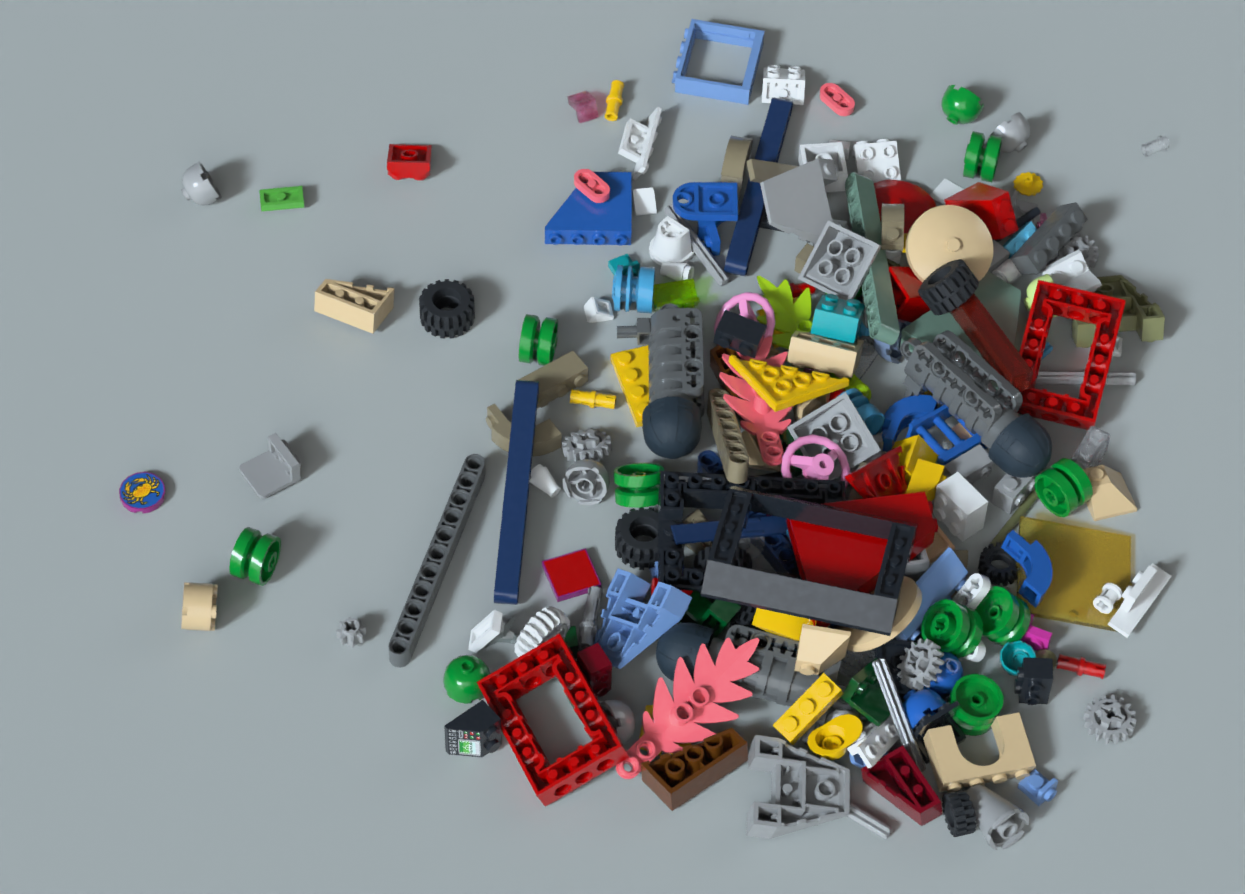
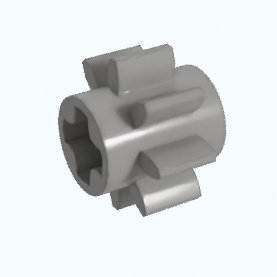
(351, 632)

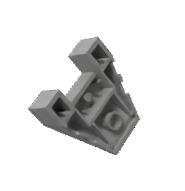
(798, 199)
(803, 789)

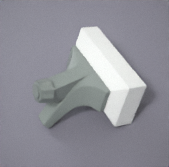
(491, 631)

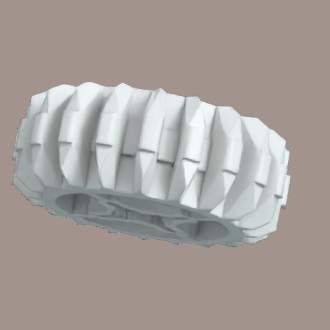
(542, 628)

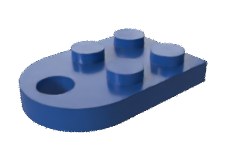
(707, 201)

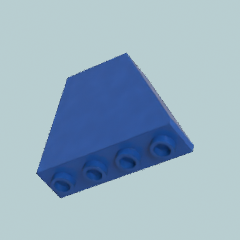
(592, 223)

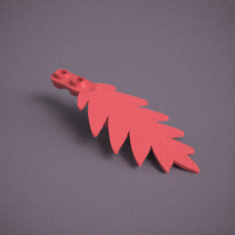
(760, 417)
(692, 703)

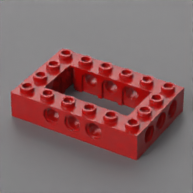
(1077, 305)
(524, 675)

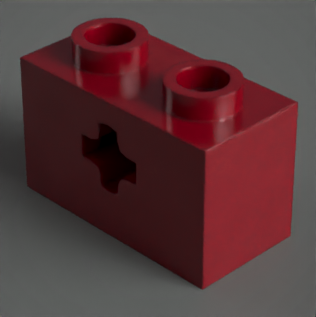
(596, 669)

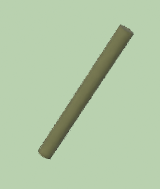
(1014, 519)

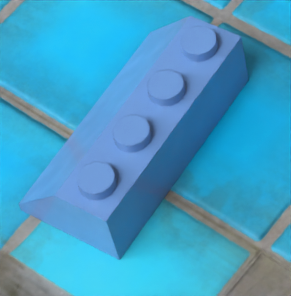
(936, 584)

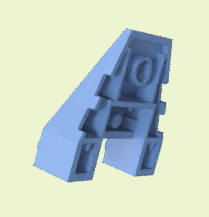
(633, 625)

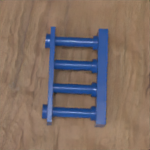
(937, 418)

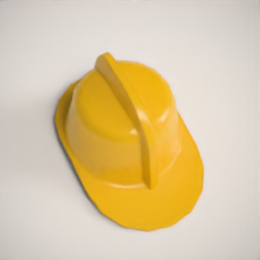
(835, 736)

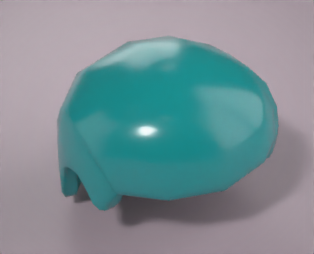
(1012, 655)

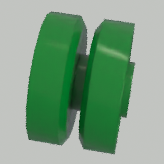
(985, 157)
(538, 340)
(637, 484)
(1063, 487)
(255, 556)
(1003, 616)
(952, 627)
(979, 703)

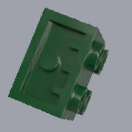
(866, 696)

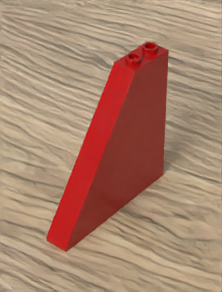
(853, 558)

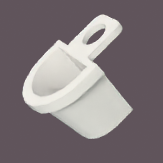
(671, 243)

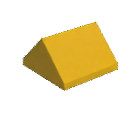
(914, 449)

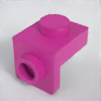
(1037, 637)

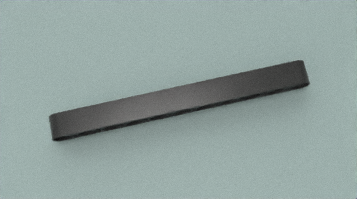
(471, 475)

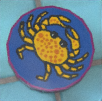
(142, 492)

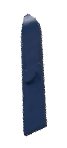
(706, 530)

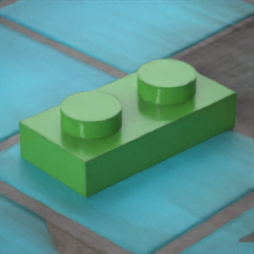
(281, 198)

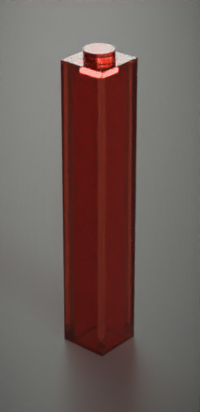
(993, 343)

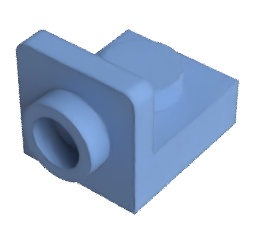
(1038, 787)

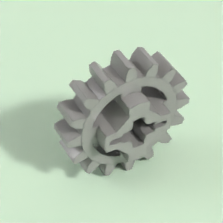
(1086, 247)
(586, 444)
(920, 664)
(1109, 719)

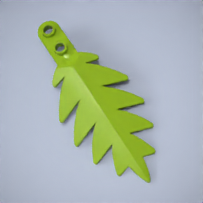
(793, 318)

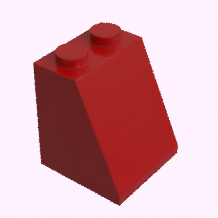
(990, 205)
(905, 291)

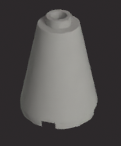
(997, 817)

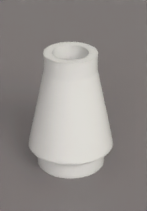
(677, 271)
(544, 480)

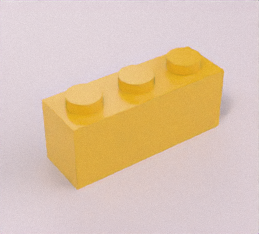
(808, 709)

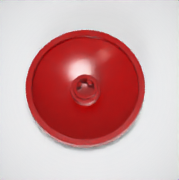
(914, 198)

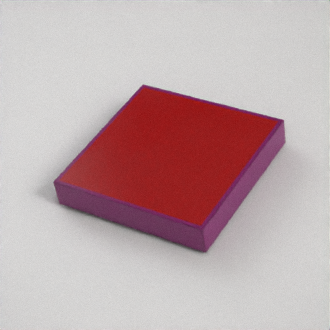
(571, 574)

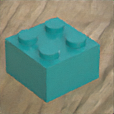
(838, 318)

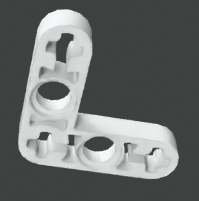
(975, 590)

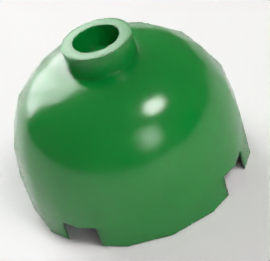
(961, 105)
(462, 678)

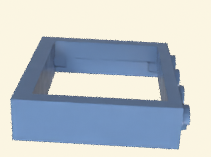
(724, 34)

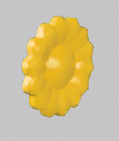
(1028, 184)

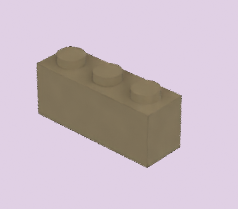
(559, 377)

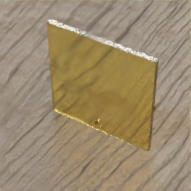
(1081, 567)

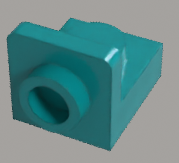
(626, 261)

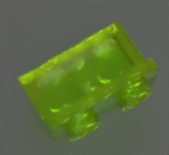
(678, 292)

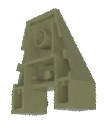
(1137, 314)

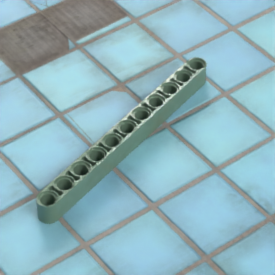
(877, 284)

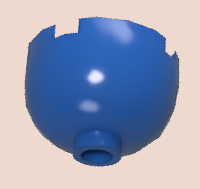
(951, 672)
(920, 704)

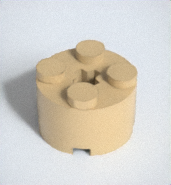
(199, 606)

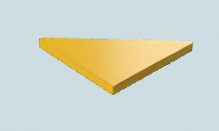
(785, 385)

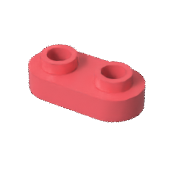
(839, 101)
(595, 188)

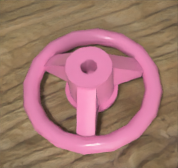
(746, 310)
(818, 466)

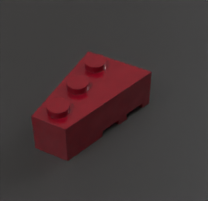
(904, 786)

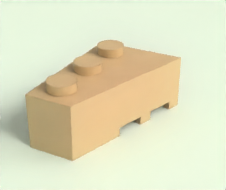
(353, 304)
(824, 354)

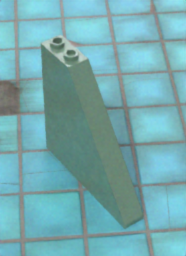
(997, 297)

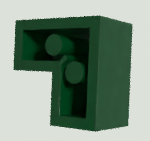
(709, 614)

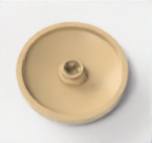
(946, 236)
(907, 608)

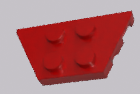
(880, 476)

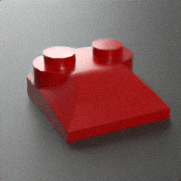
(409, 161)

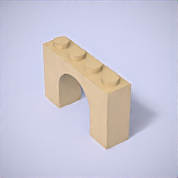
(954, 771)

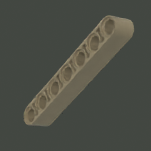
(727, 437)

